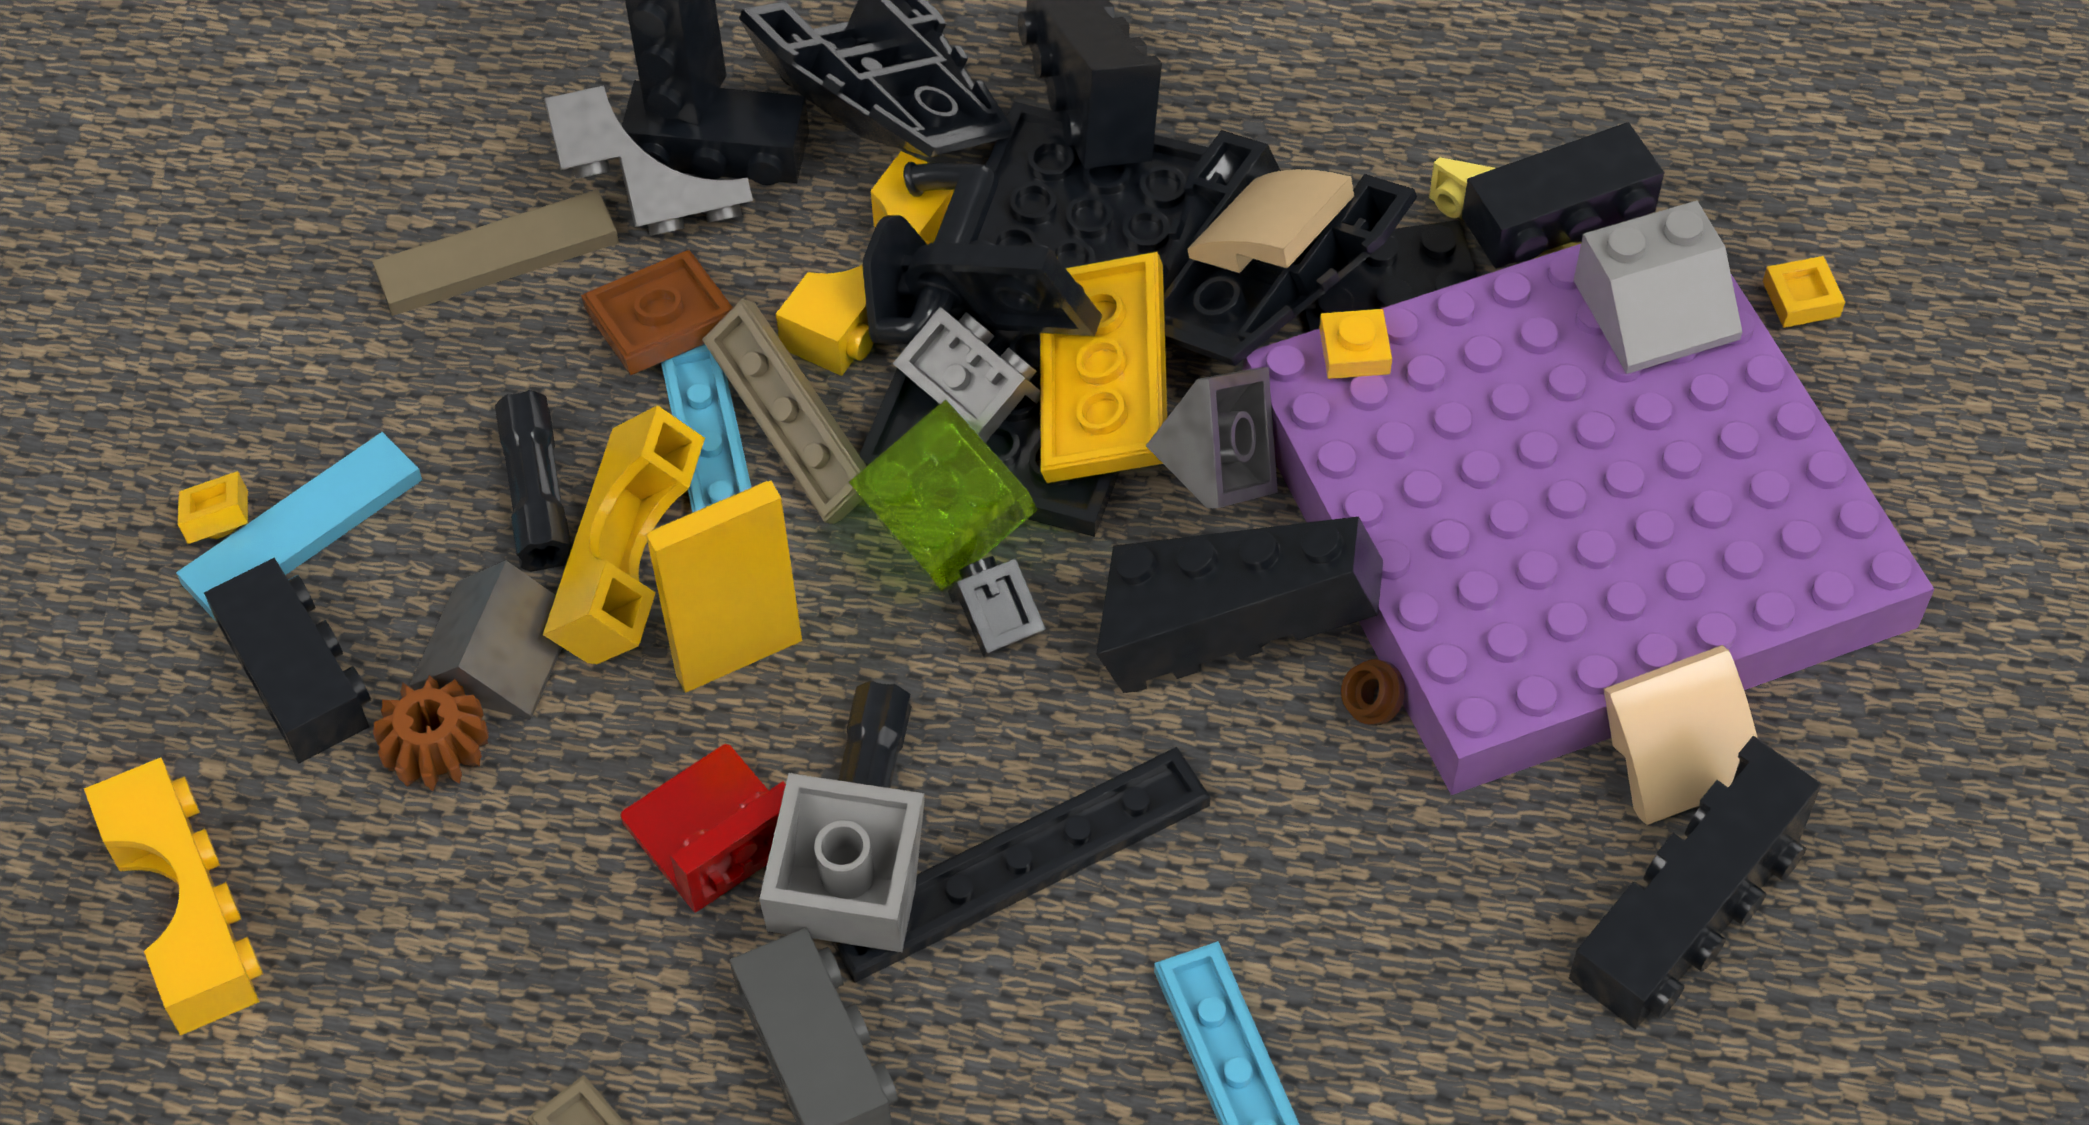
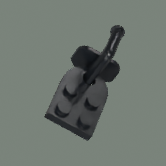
(995, 284)

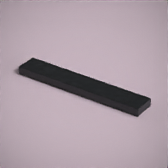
(1040, 854)

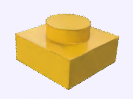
(1803, 291)
(1355, 343)
(213, 508)

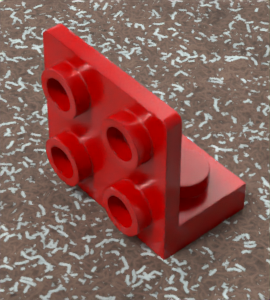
(707, 826)

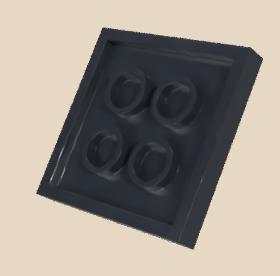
(1404, 267)

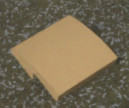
(1273, 219)
(1680, 731)

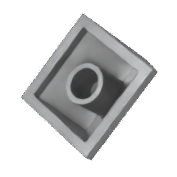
(1222, 439)
(494, 641)

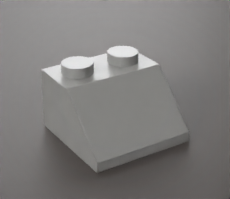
(1659, 286)
(843, 862)

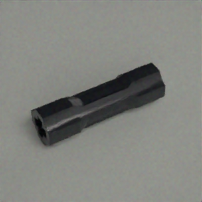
(538, 512)
(875, 733)

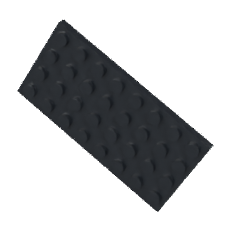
(1085, 220)

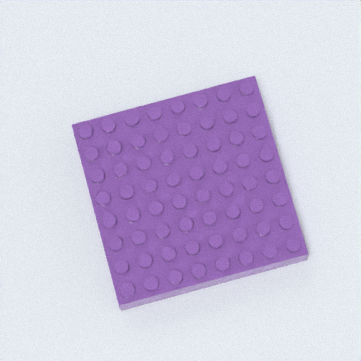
(1579, 517)

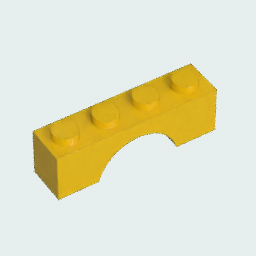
(828, 311)
(600, 597)
(196, 959)

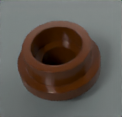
(1359, 689)

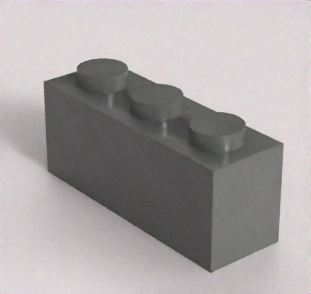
(810, 1034)

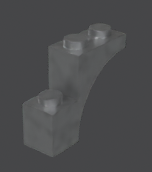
(590, 135)

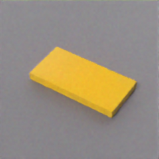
(1107, 389)
(726, 585)

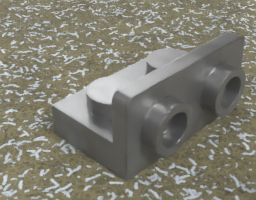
(956, 365)

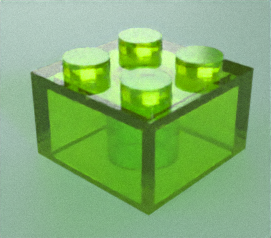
(943, 495)

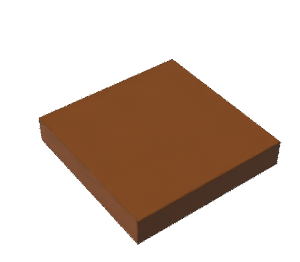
(657, 311)

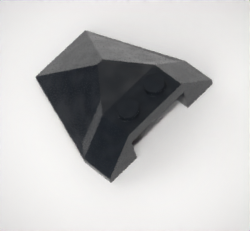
(882, 74)
(1236, 312)

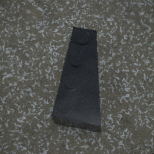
(1094, 78)
(1232, 593)
(1698, 887)

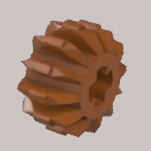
(430, 732)

